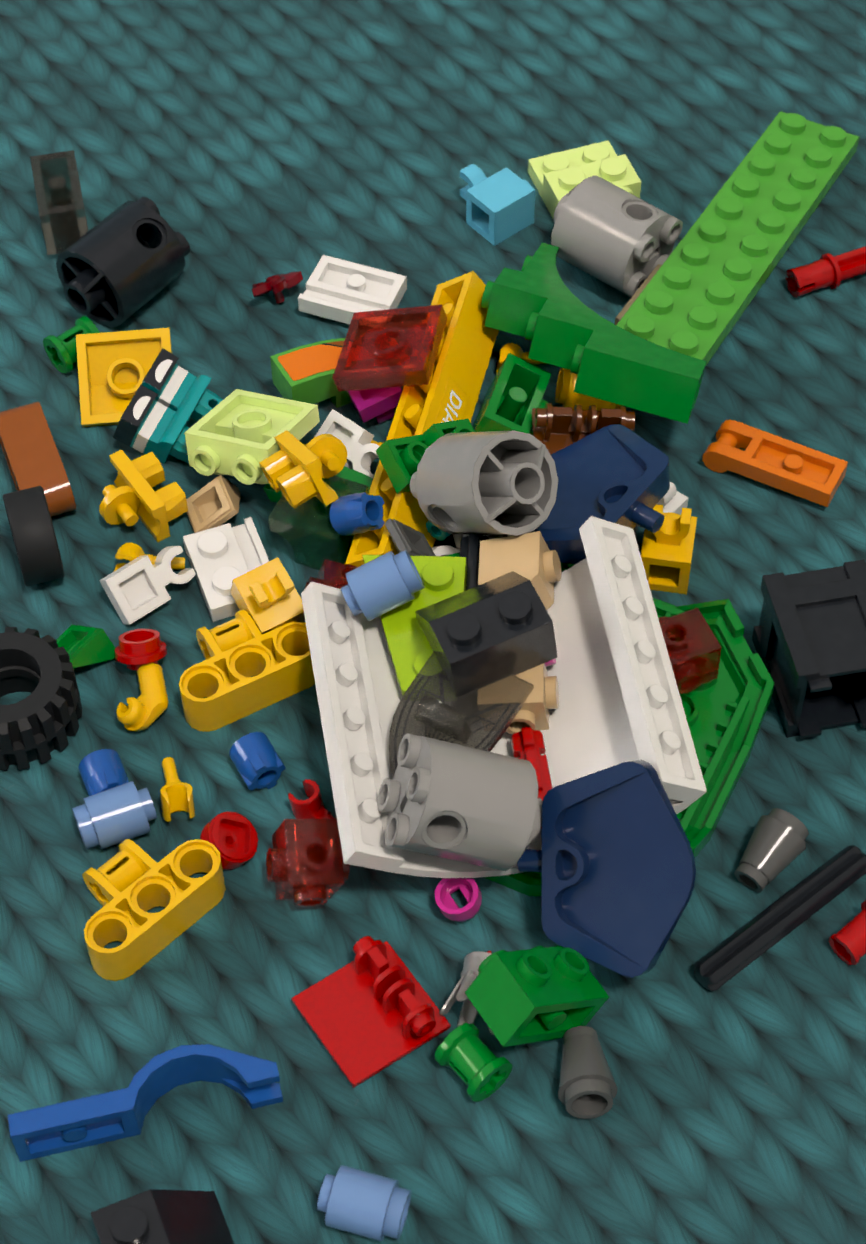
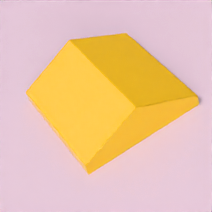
(113, 369)

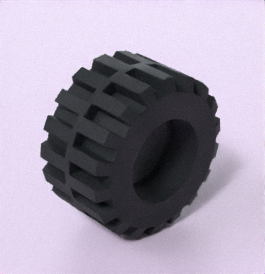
(50, 712)

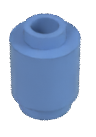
(382, 585)
(114, 815)
(364, 1203)

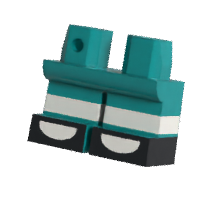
(163, 408)

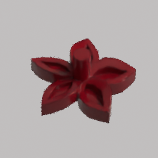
(276, 284)

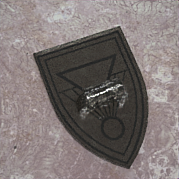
(469, 720)

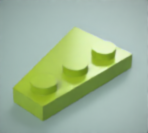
(404, 636)

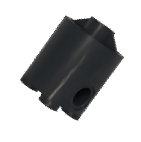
(121, 263)

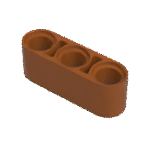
(34, 456)

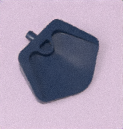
(609, 478)
(612, 867)

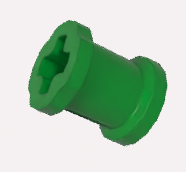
(63, 349)
(473, 1062)

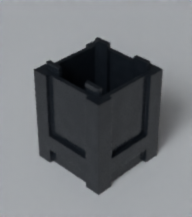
(815, 647)

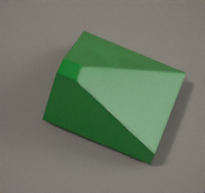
(86, 645)

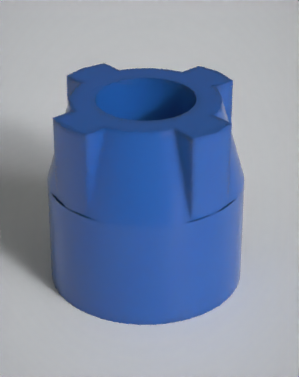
(357, 513)
(257, 761)
(102, 771)

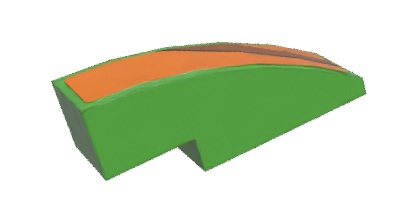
(308, 373)

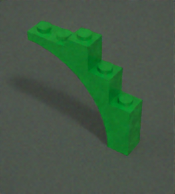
(572, 336)

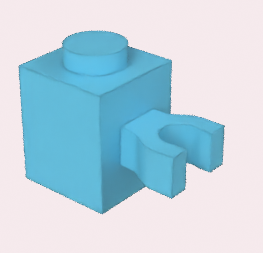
(497, 204)

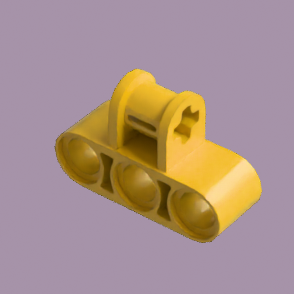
(233, 654)
(136, 883)

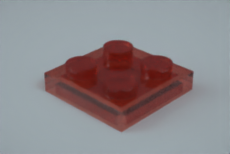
(390, 348)

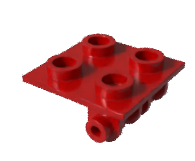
(370, 1011)

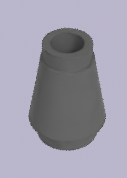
(772, 847)
(585, 1076)

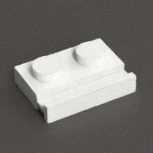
(344, 287)
(220, 557)

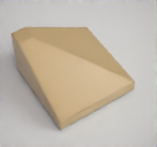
(213, 504)

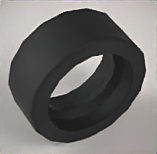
(33, 535)

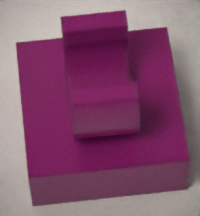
(376, 402)

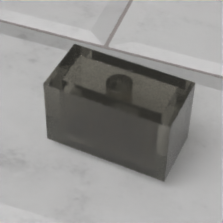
(59, 199)

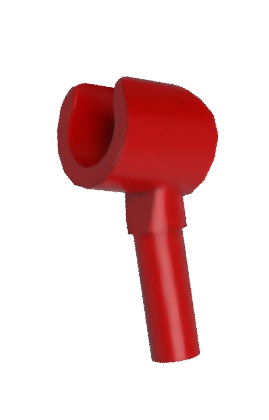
(310, 808)

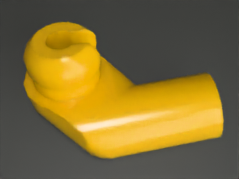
(149, 704)

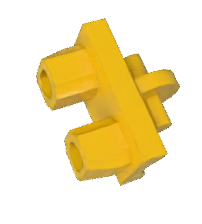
(300, 468)
(135, 499)

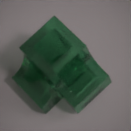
(310, 528)

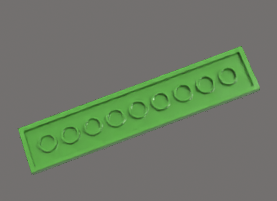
(740, 237)

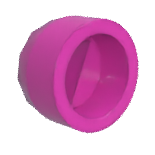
(449, 907)

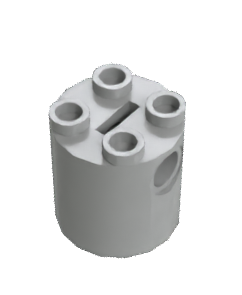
(612, 234)
(486, 483)
(461, 803)

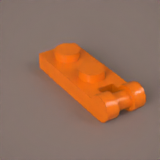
(775, 462)

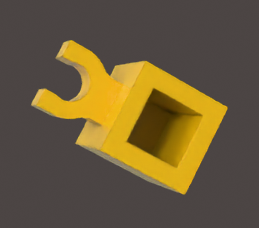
(669, 552)
(268, 596)

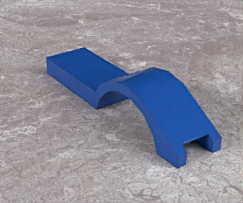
(123, 1111)

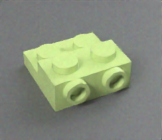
(562, 171)
(242, 434)

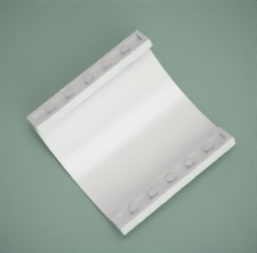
(612, 709)

